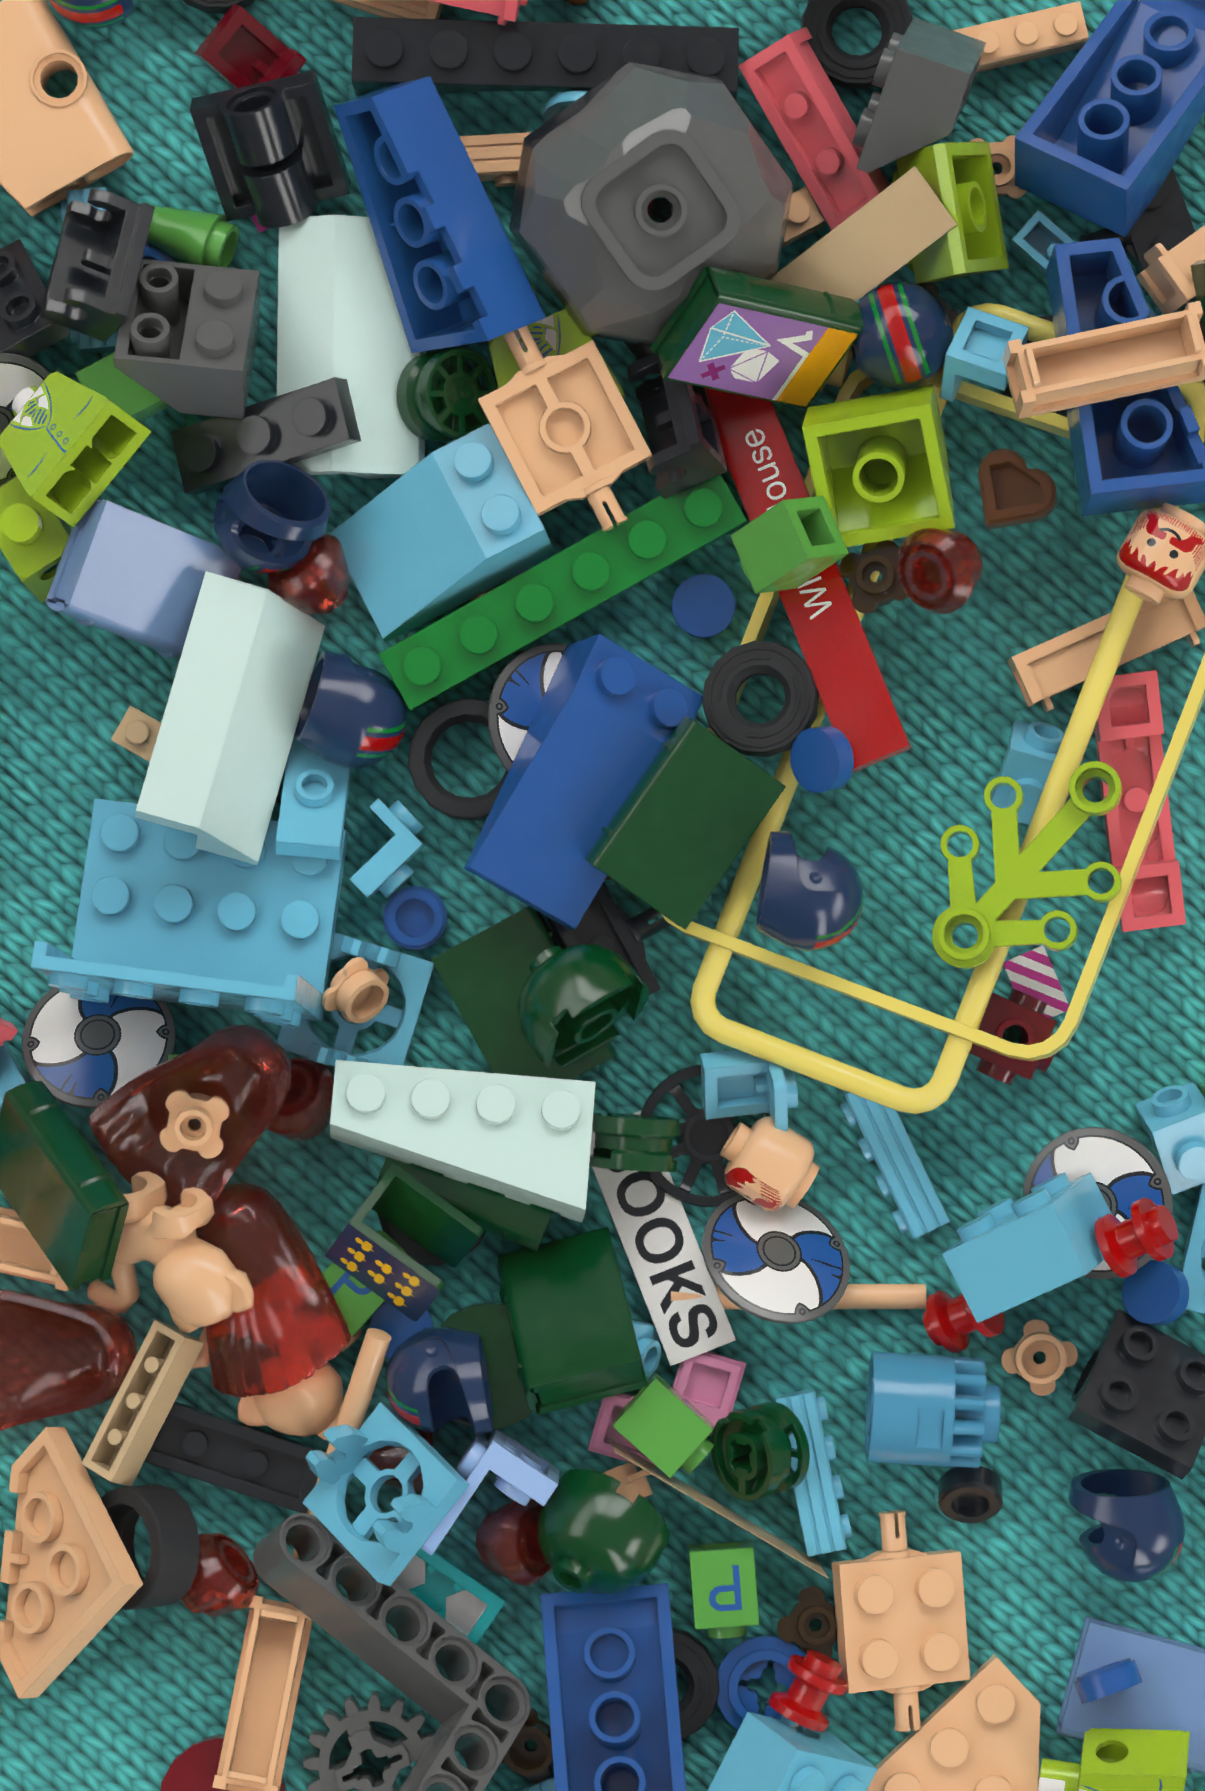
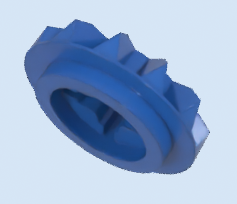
(748, 1662)

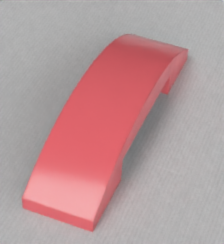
(1131, 744)

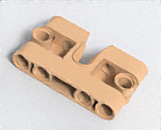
(43, 139)

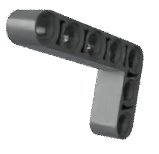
(404, 1661)

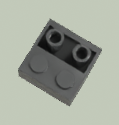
(923, 92)
(192, 336)

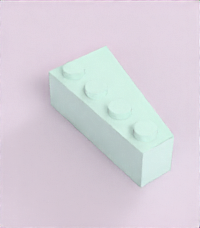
(473, 1127)

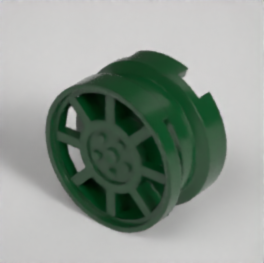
(442, 393)
(634, 1142)
(755, 1451)

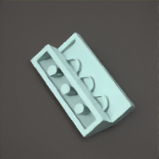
(345, 324)
(231, 717)

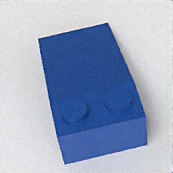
(1118, 114)
(574, 772)
(613, 1690)

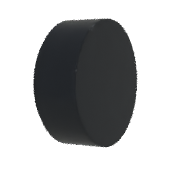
(970, 1494)

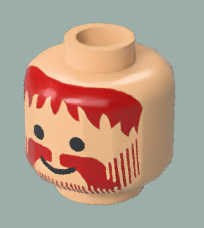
(1163, 554)
(769, 1164)

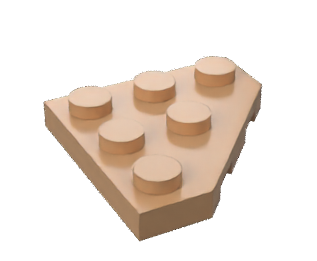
(60, 1565)
(972, 1741)

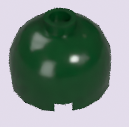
(575, 1000)
(598, 1536)

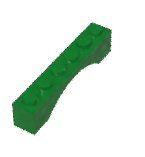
(560, 590)

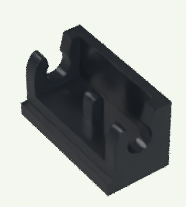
(97, 264)
(678, 428)

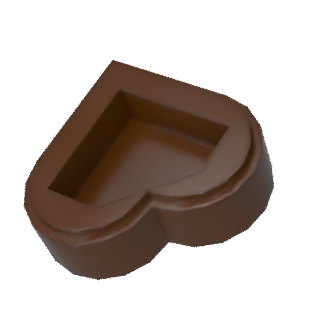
(1012, 491)

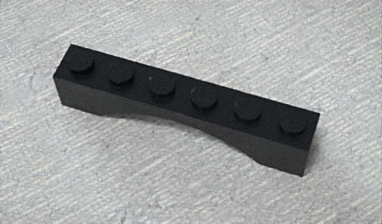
(529, 55)

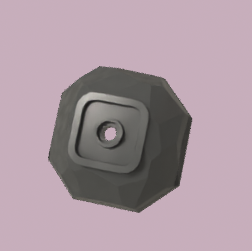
(602, 163)

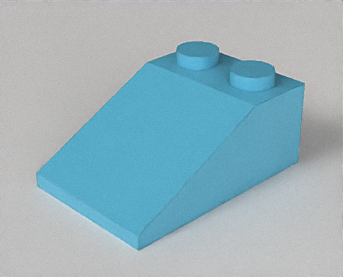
(442, 534)

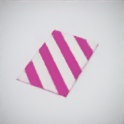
(1035, 976)

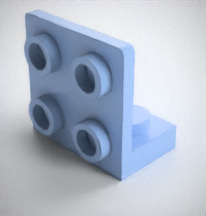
(518, 1473)

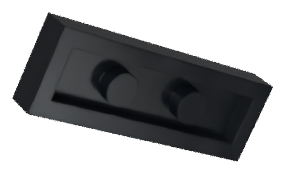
(277, 429)
(234, 1456)

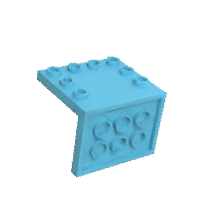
(198, 924)

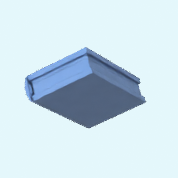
(134, 576)
(1165, 1700)

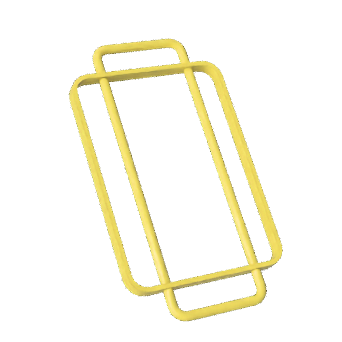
(964, 1028)

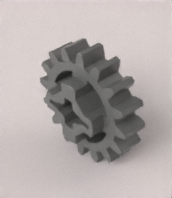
(364, 1736)

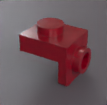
(246, 51)

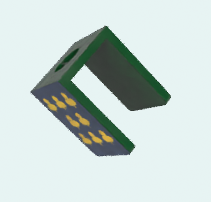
(420, 1216)

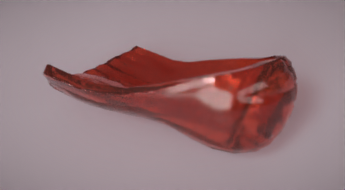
(231, 1063)
(293, 1313)
(58, 1357)

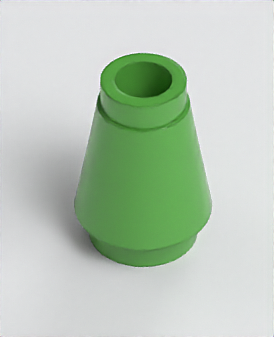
(194, 236)

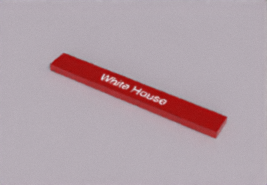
(822, 606)

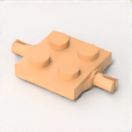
(565, 428)
(901, 1620)

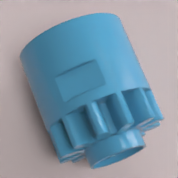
(929, 1410)

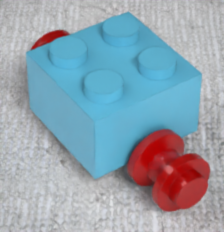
(1035, 1247)
(796, 1749)

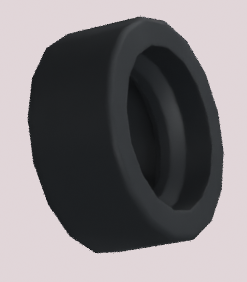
(421, 756)
(171, 1537)

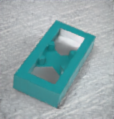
(452, 1593)

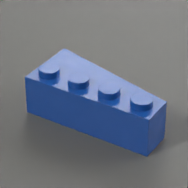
(433, 221)
(1132, 447)

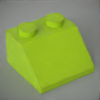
(966, 186)
(881, 464)

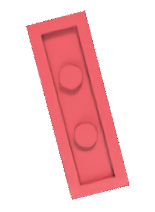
(812, 125)

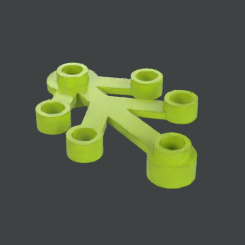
(1019, 874)

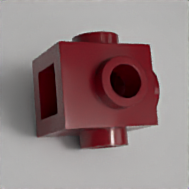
(1034, 1027)

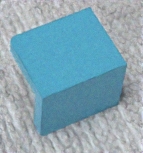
(978, 351)

